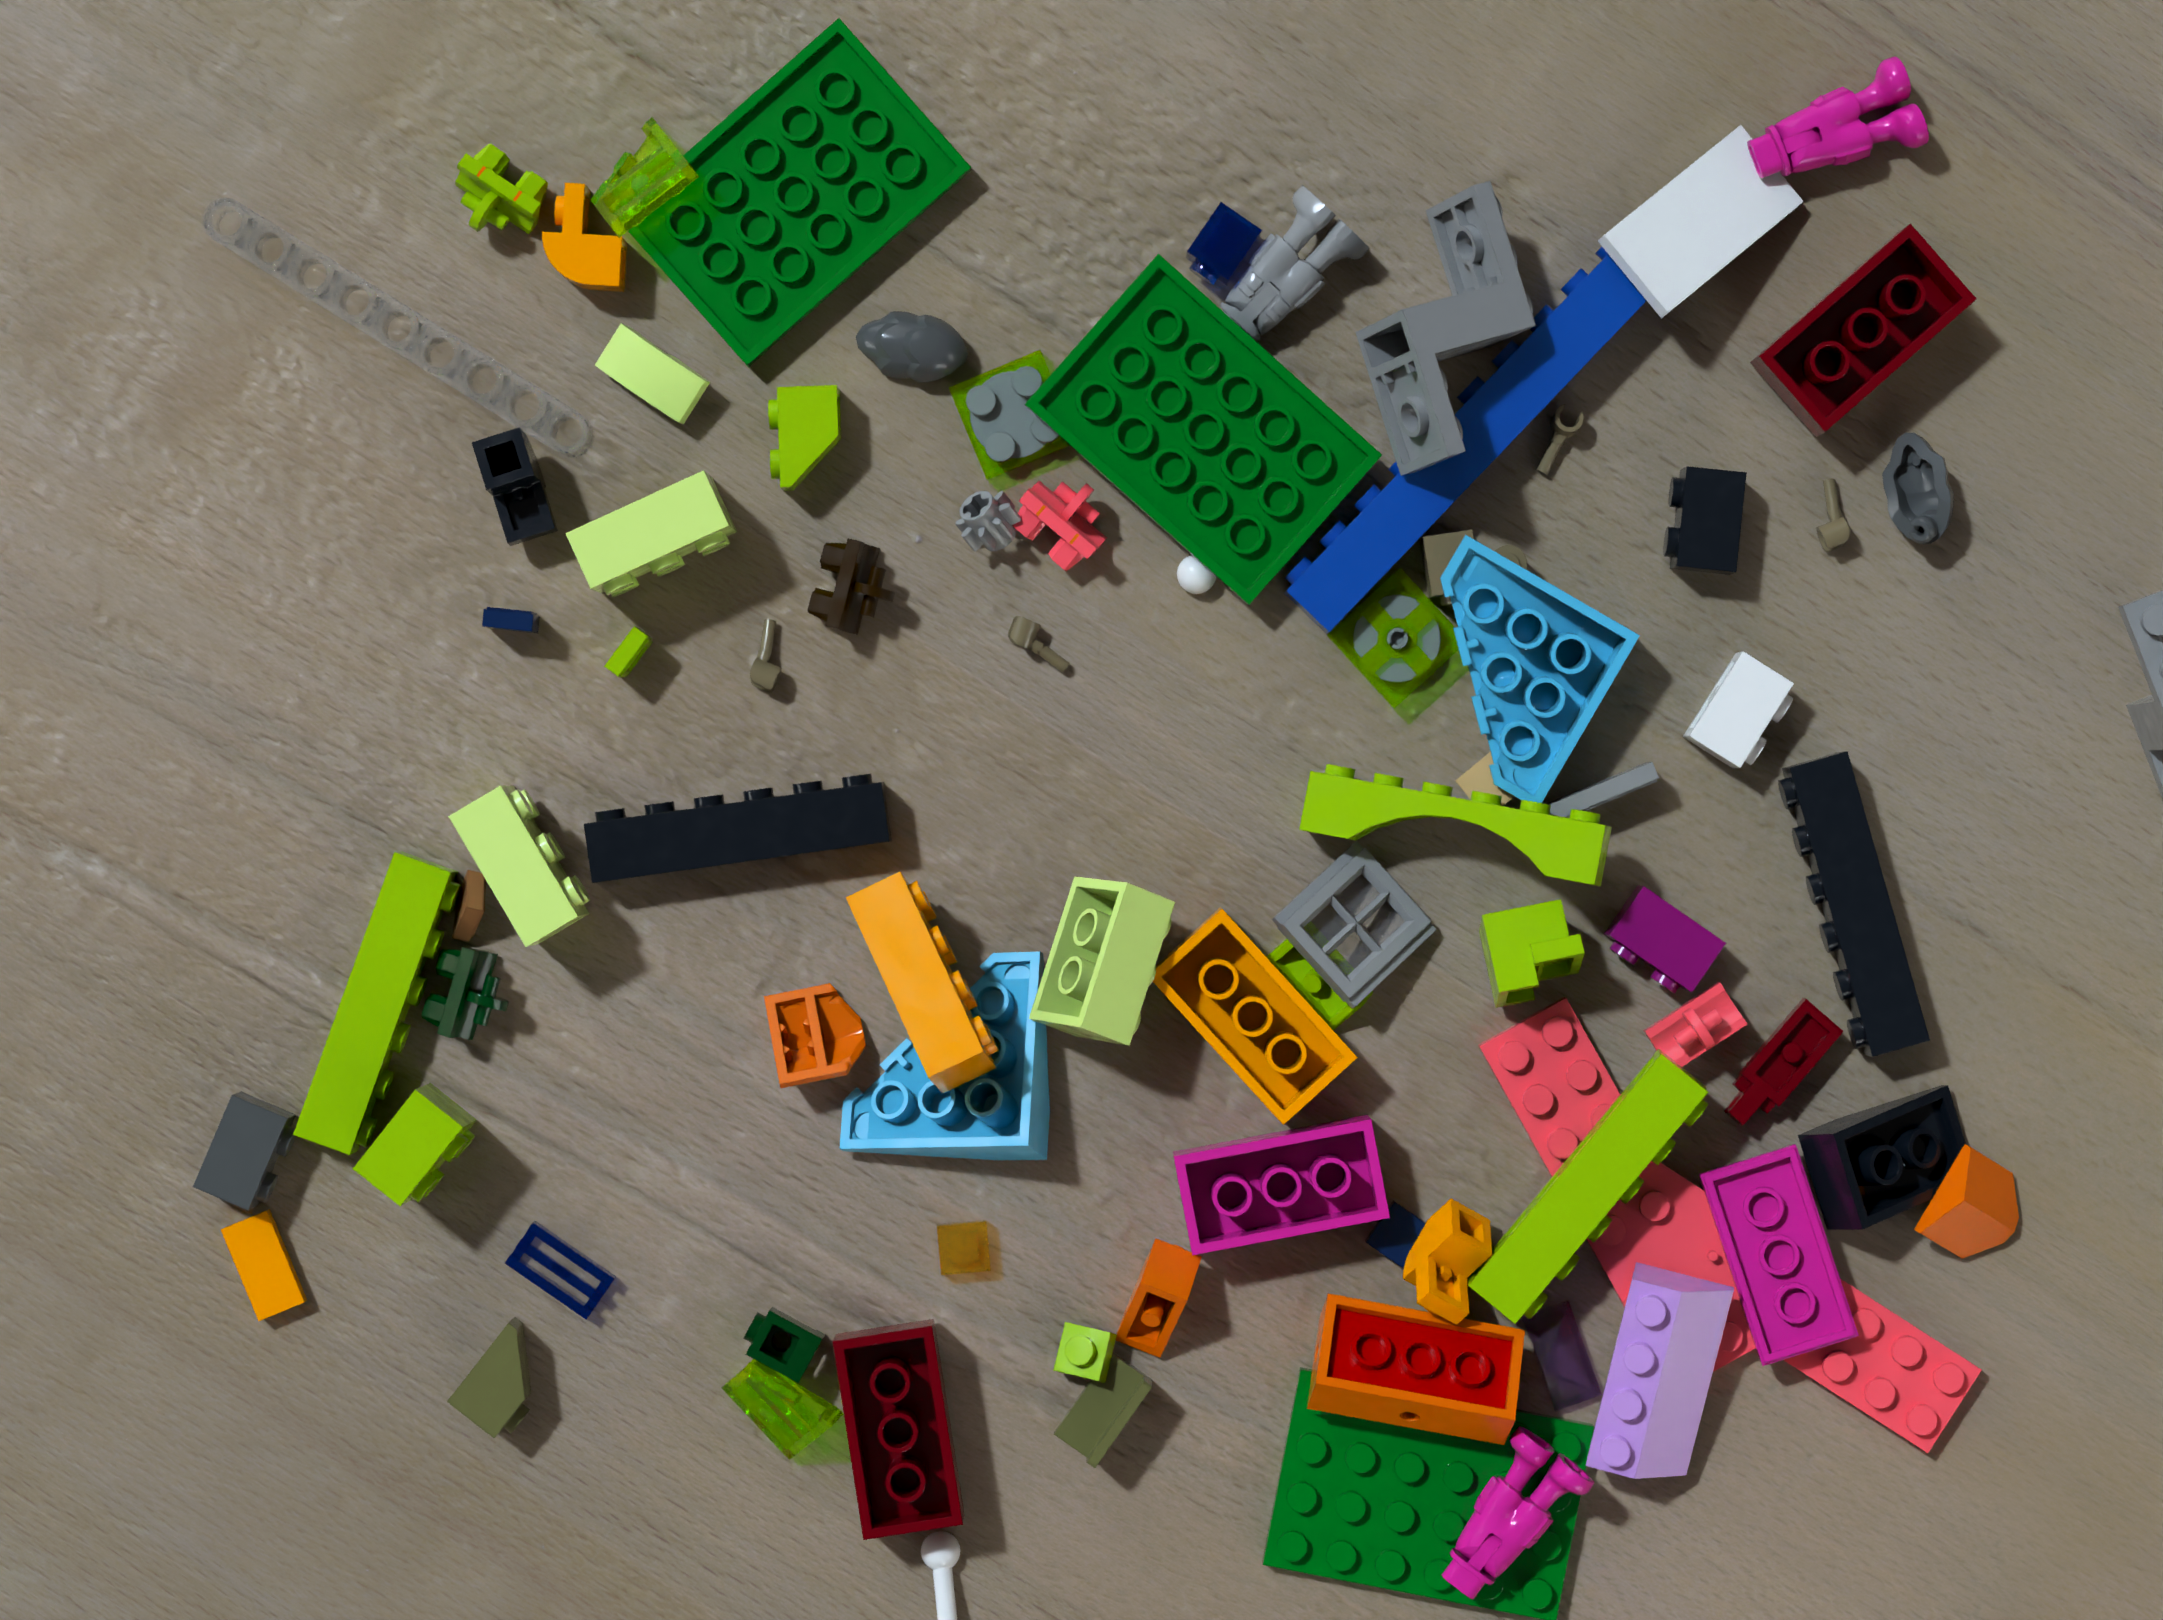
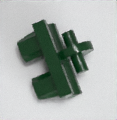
(470, 994)

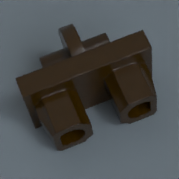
(856, 586)

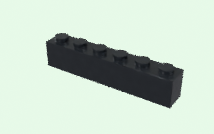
(737, 831)
(1854, 904)

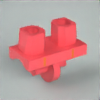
(1066, 515)
(1696, 1025)

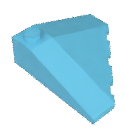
(1533, 662)
(985, 1118)

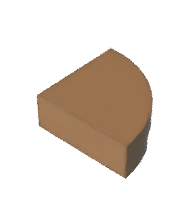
(469, 906)

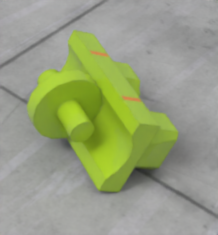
(494, 197)

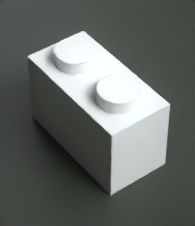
(1740, 710)

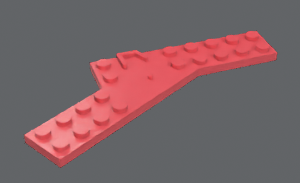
(1561, 1095)

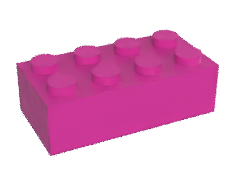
(1281, 1184)

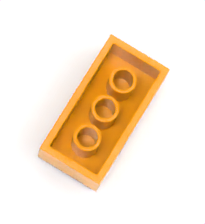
(919, 978)
(1252, 1016)

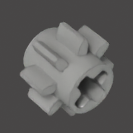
(988, 521)

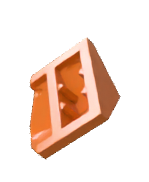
(813, 1034)
(1972, 1206)

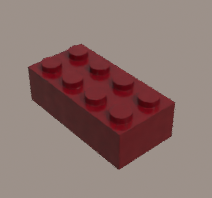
(1863, 330)
(898, 1429)

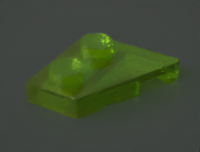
(643, 181)
(781, 1407)

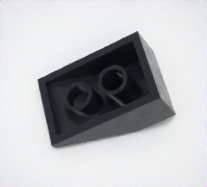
(1882, 1158)

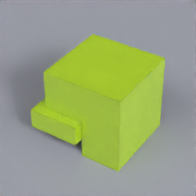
(1527, 948)

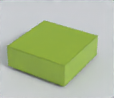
(629, 652)

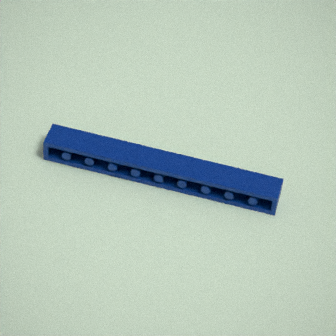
(1490, 421)

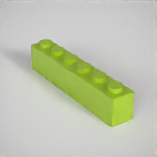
(377, 1002)
(1588, 1186)

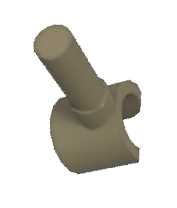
(1558, 438)
(1836, 532)
(1023, 633)
(762, 673)

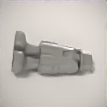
(1279, 278)

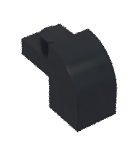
(516, 485)

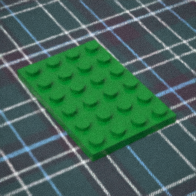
(798, 192)
(1203, 429)
(1393, 1499)

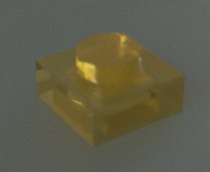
(963, 1247)

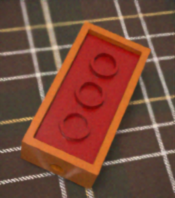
(1416, 1369)

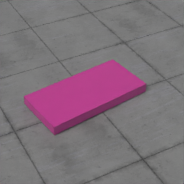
(1778, 1255)

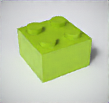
(415, 1144)

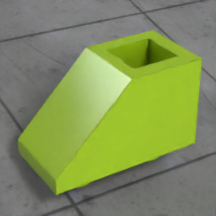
(807, 430)

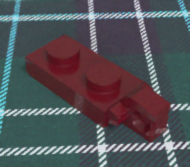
(1782, 1061)

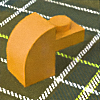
(581, 257)
(1444, 1257)

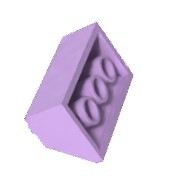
(1659, 1374)

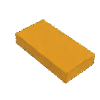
(264, 1265)

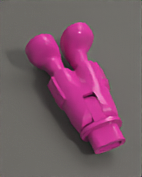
(1832, 130)
(1507, 1520)

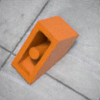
(1158, 1297)

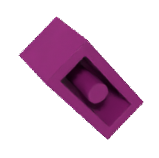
(1664, 940)

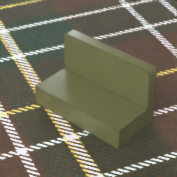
(1104, 1410)

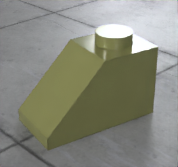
(497, 1384)

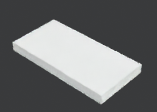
(1698, 223)

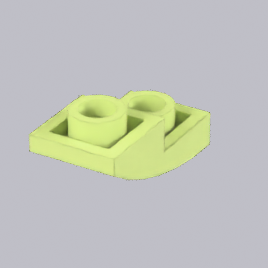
(652, 373)

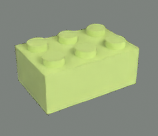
(652, 534)
(521, 863)
(1102, 960)

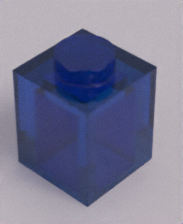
(1222, 245)

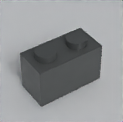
(246, 1151)

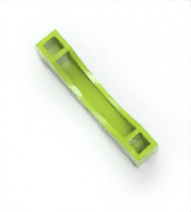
(1557, 845)

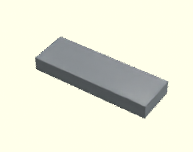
(1605, 790)

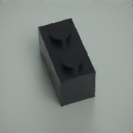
(1705, 520)

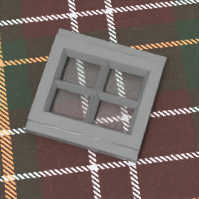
(1354, 924)

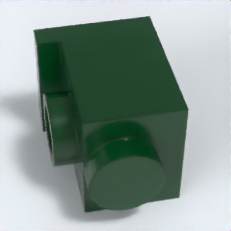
(790, 1361)

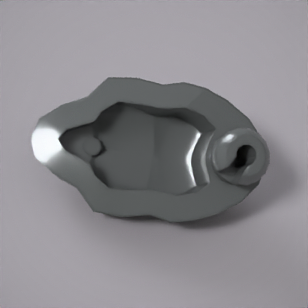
(912, 346)
(1918, 490)

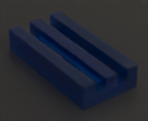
(548, 1285)

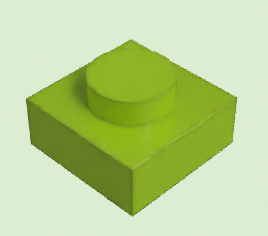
(1085, 1352)

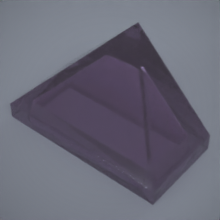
(1561, 1356)

